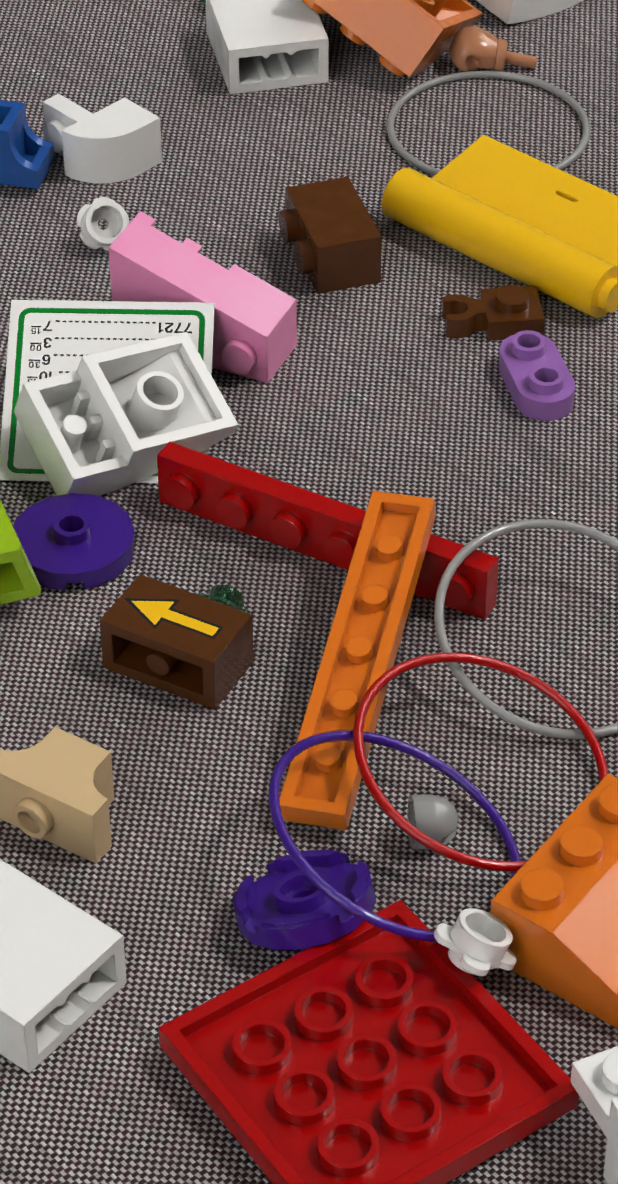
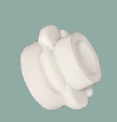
(101, 209)

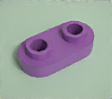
(536, 376)

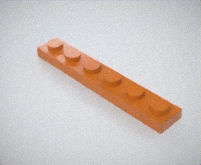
(359, 649)

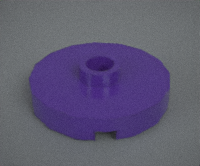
(76, 540)
(291, 912)

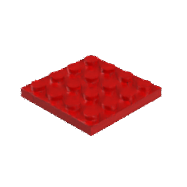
(367, 1064)

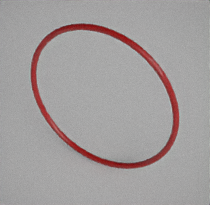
(392, 813)

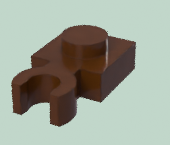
(497, 312)

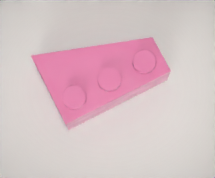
(251, 318)

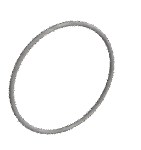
(485, 74)
(443, 640)

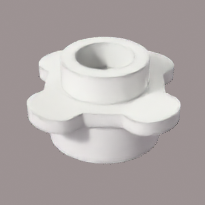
(477, 942)

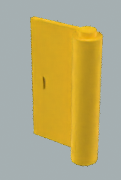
(518, 221)

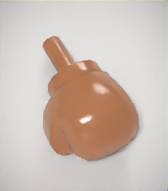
(479, 49)

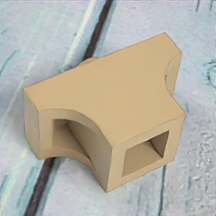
(60, 793)

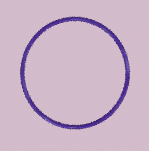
(315, 878)

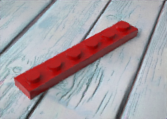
(309, 523)

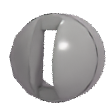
(433, 817)

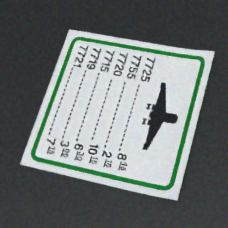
(54, 335)

